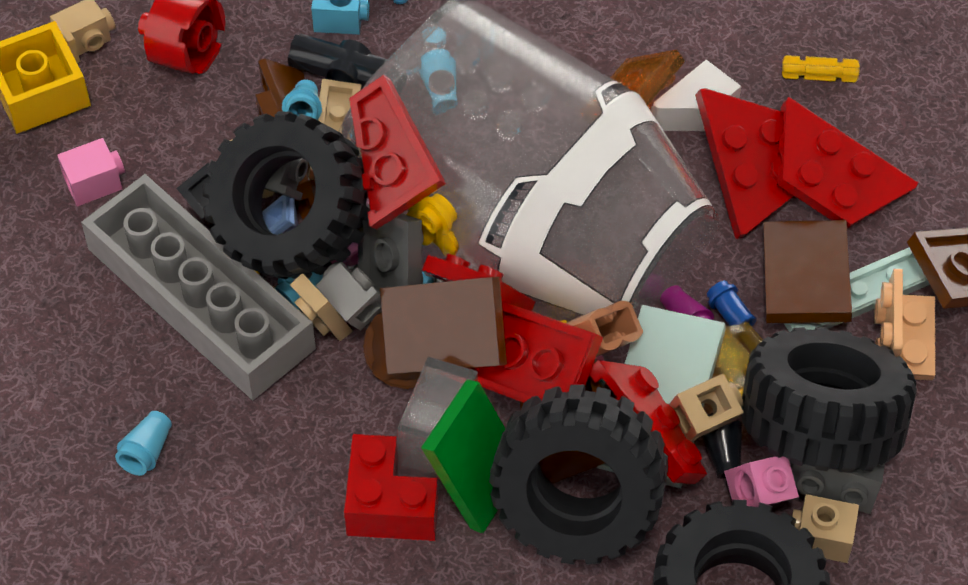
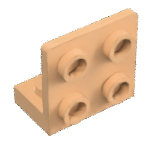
(907, 326)

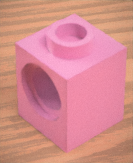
(762, 481)

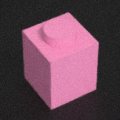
(91, 171)

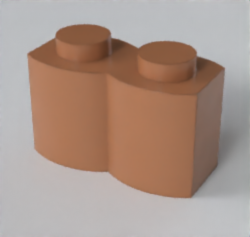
(615, 323)

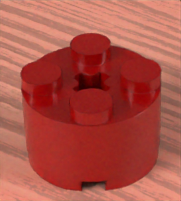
(183, 33)

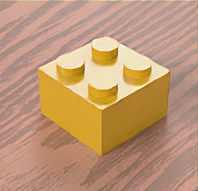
(40, 78)

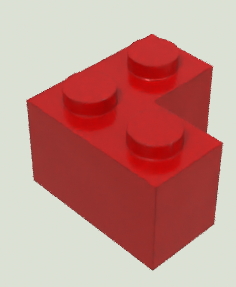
(382, 502)

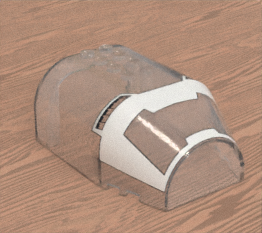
(547, 165)

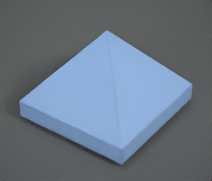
(281, 215)

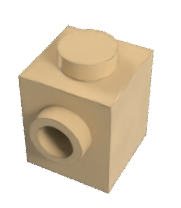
(830, 524)

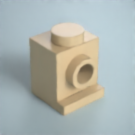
(84, 26)
(716, 392)

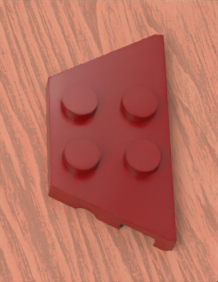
(745, 156)
(833, 169)

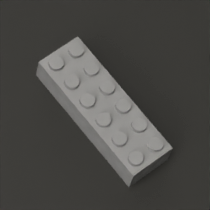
(198, 288)

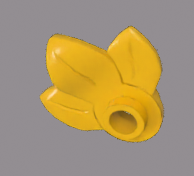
(437, 222)

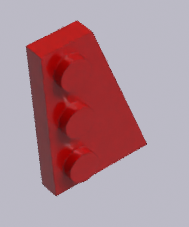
(392, 151)
(641, 388)

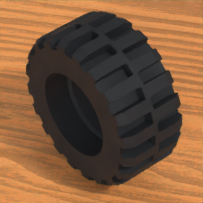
(239, 185)
(828, 399)
(570, 524)
(740, 536)

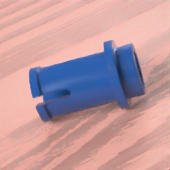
(727, 302)

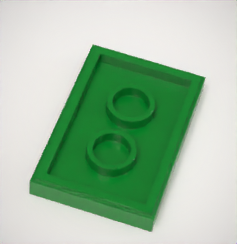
(464, 450)

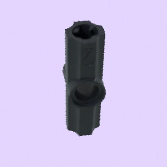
(343, 62)

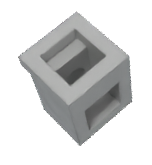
(351, 294)

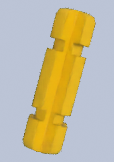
(820, 68)

